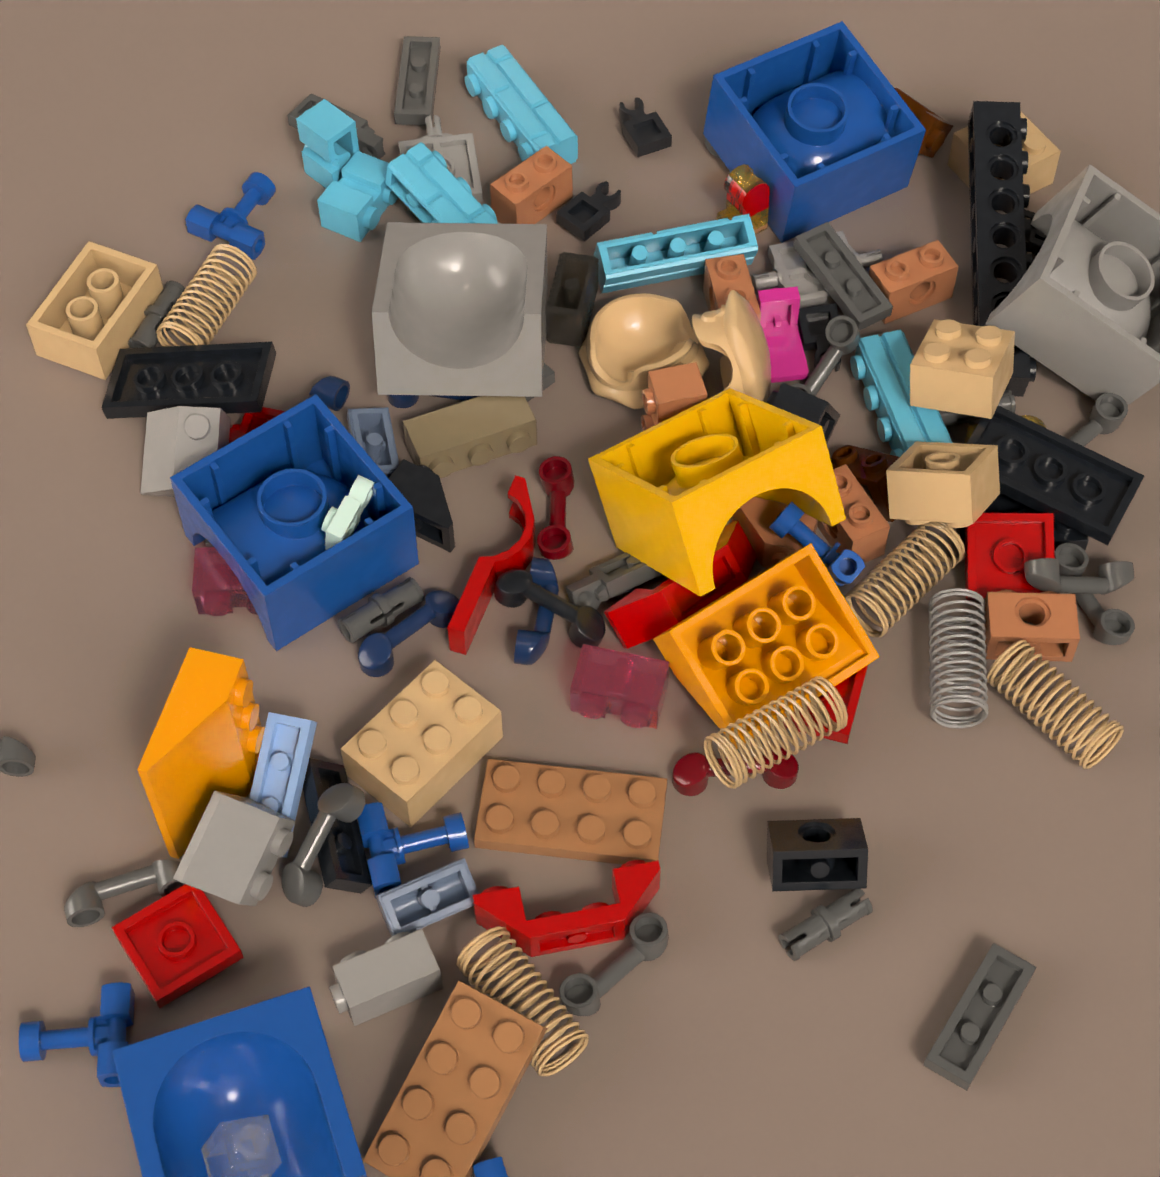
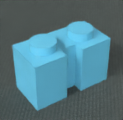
(328, 141)
(357, 199)

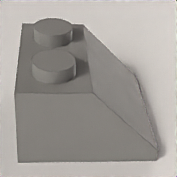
(177, 440)
(235, 849)

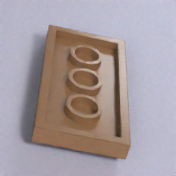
(570, 812)
(456, 1089)

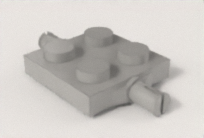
(456, 150)
(792, 271)

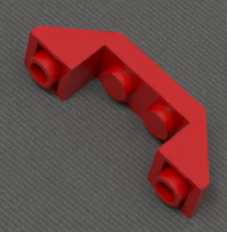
(651, 612)
(552, 932)

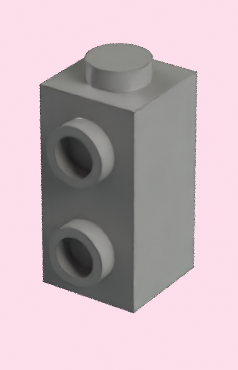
(385, 977)

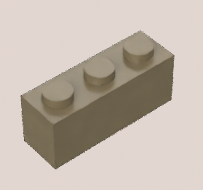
(470, 433)

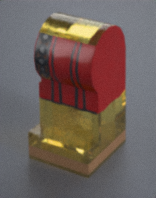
(746, 196)

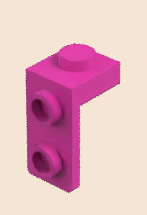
(779, 322)

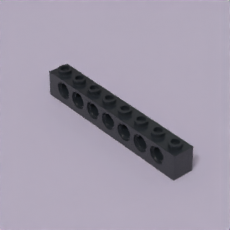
(1000, 125)

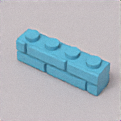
(518, 105)
(433, 191)
(672, 252)
(885, 372)

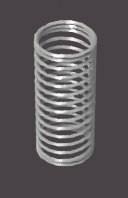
(964, 695)

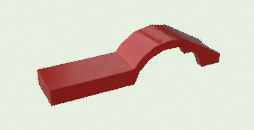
(488, 568)

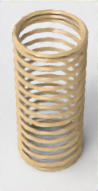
(224, 275)
(878, 603)
(816, 706)
(1094, 741)
(490, 961)

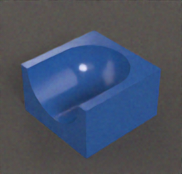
(814, 128)
(265, 513)
(236, 1068)

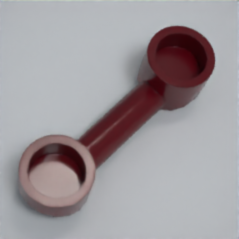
(557, 483)
(692, 772)

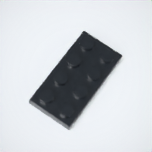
(192, 376)
(1058, 475)

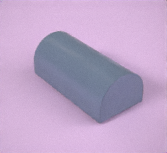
(375, 435)
(428, 898)

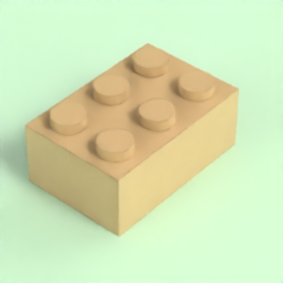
(94, 309)
(422, 743)

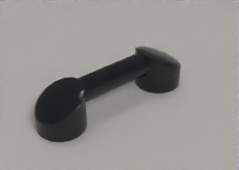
(517, 585)

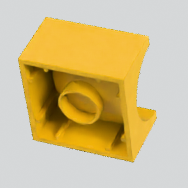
(688, 475)

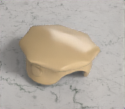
(637, 337)
(741, 339)

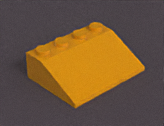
(767, 641)
(201, 744)

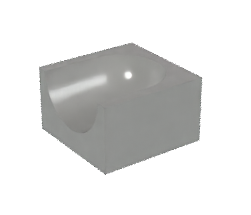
(1092, 290)
(461, 309)

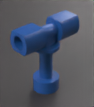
(232, 223)
(842, 566)
(388, 847)
(101, 1036)

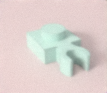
(343, 521)

